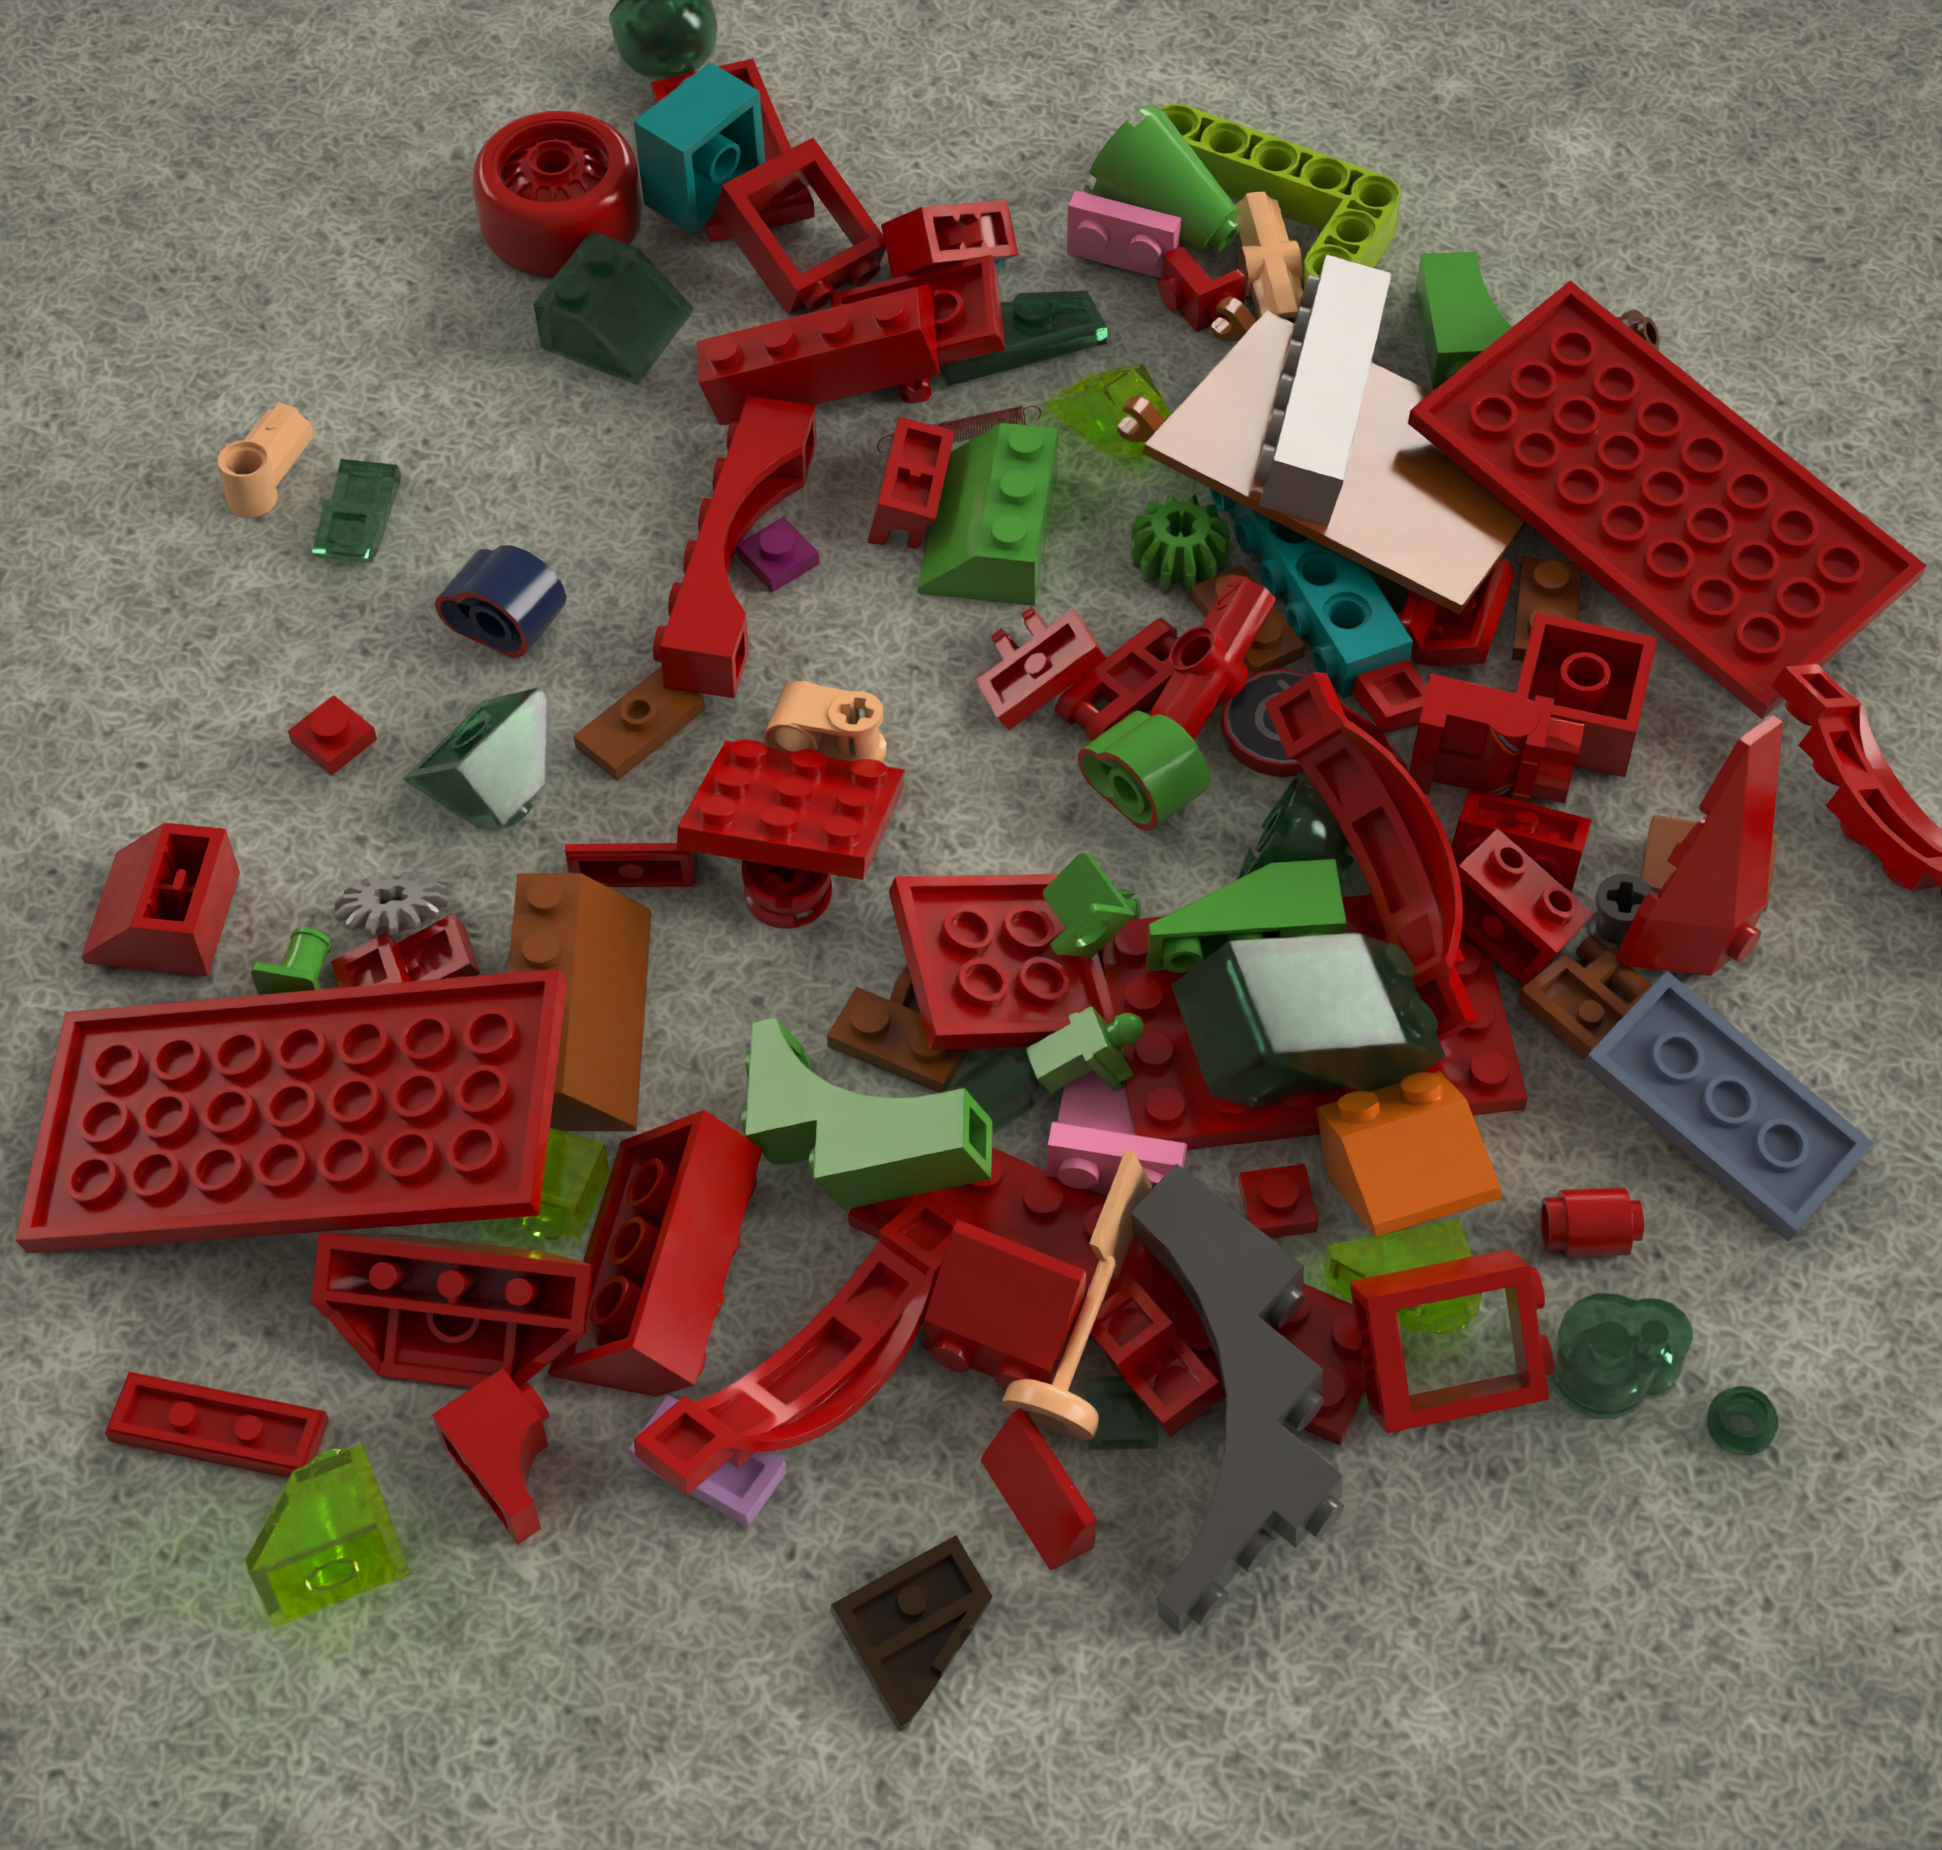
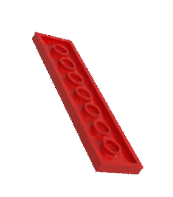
(1060, 1222)

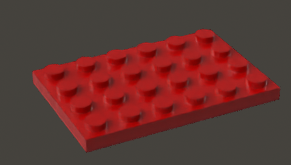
(1168, 1087)

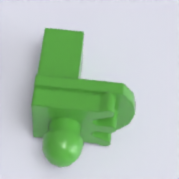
(1084, 1047)

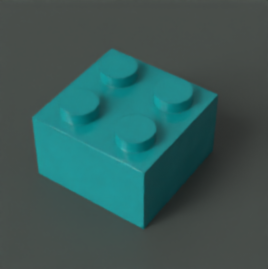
(697, 143)

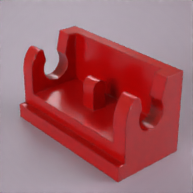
(911, 481)

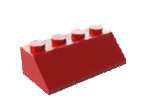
(822, 353)
(662, 1255)

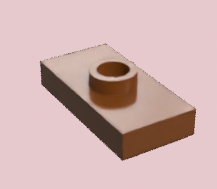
(637, 725)

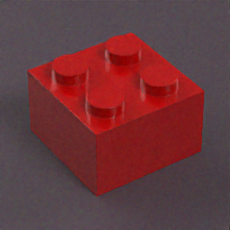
(1595, 681)

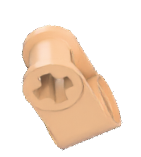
(827, 722)

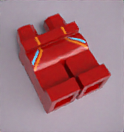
(1493, 742)

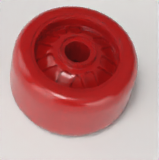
(550, 185)

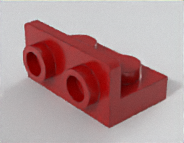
(1544, 834)

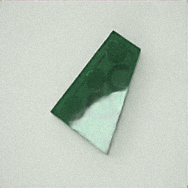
(1035, 330)

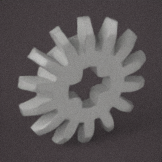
(419, 901)

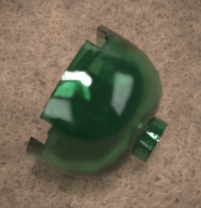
(664, 35)
(1299, 830)

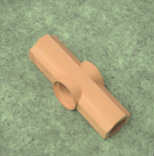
(1268, 257)

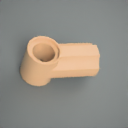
(256, 465)

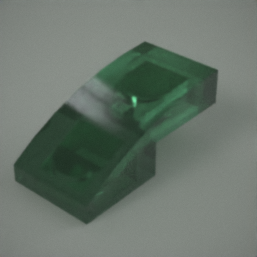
(359, 511)

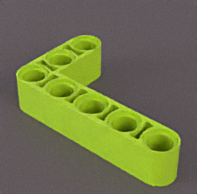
(1345, 201)

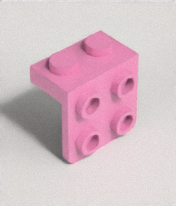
(1120, 233)
(1093, 1136)

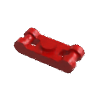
(1127, 679)

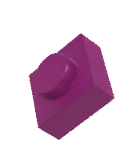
(777, 554)

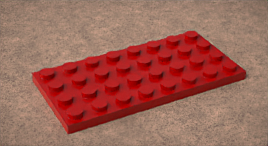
(1666, 496)
(297, 1113)

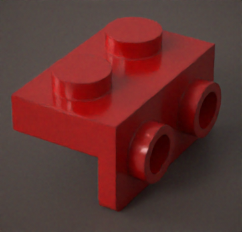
(1456, 639)

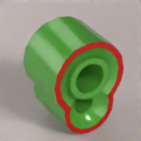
(1145, 768)

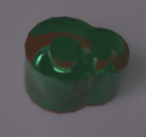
(1618, 1353)

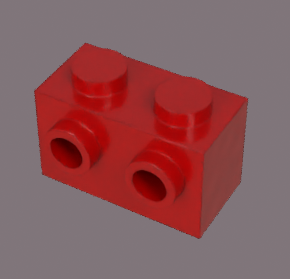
(1516, 908)

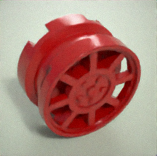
(781, 893)

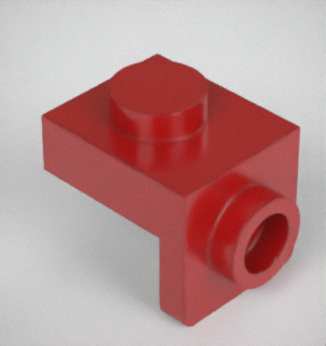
(1192, 291)

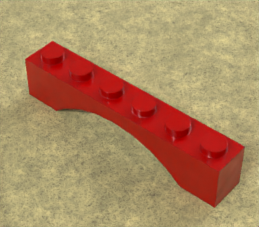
(707, 627)

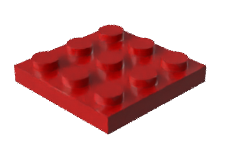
(792, 809)
(987, 960)

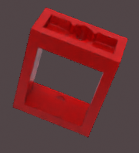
(773, 182)
(1381, 1351)

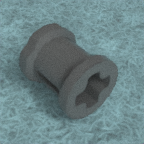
(1617, 905)

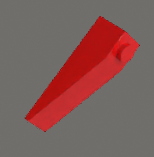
(1722, 870)

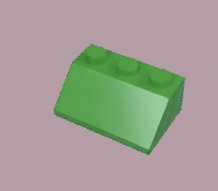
(993, 516)

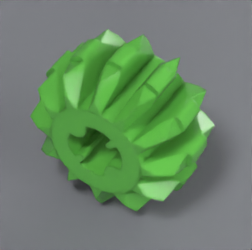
(1179, 542)

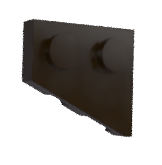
(913, 1624)

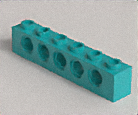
(1324, 596)

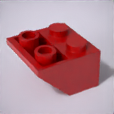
(165, 901)

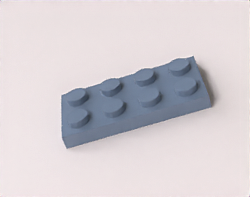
(1727, 1105)

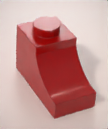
(948, 235)
(494, 1440)

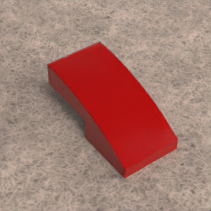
(430, 954)
(1154, 1359)

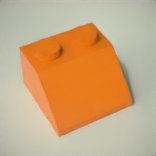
(1406, 1153)

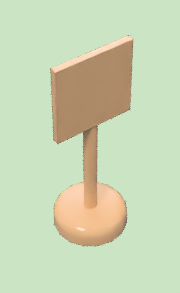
(1052, 1405)

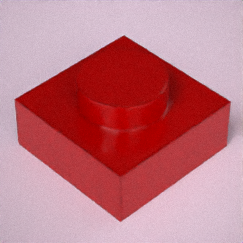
(1391, 695)
(332, 735)
(1279, 1200)

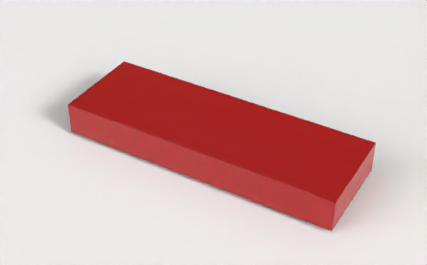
(215, 1425)

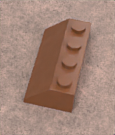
(603, 953)

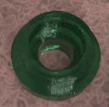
(1745, 1402)

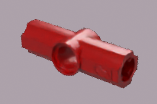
(1211, 655)

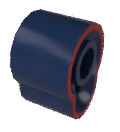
(502, 599)

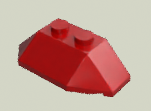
(450, 1305)

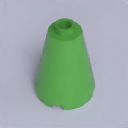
(1162, 173)

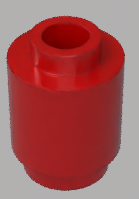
(1591, 1222)

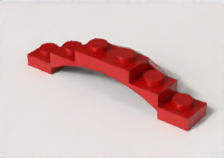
(1869, 798)
(1391, 836)
(822, 1370)

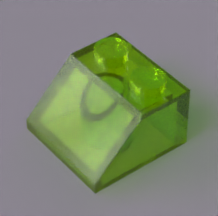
(325, 1539)

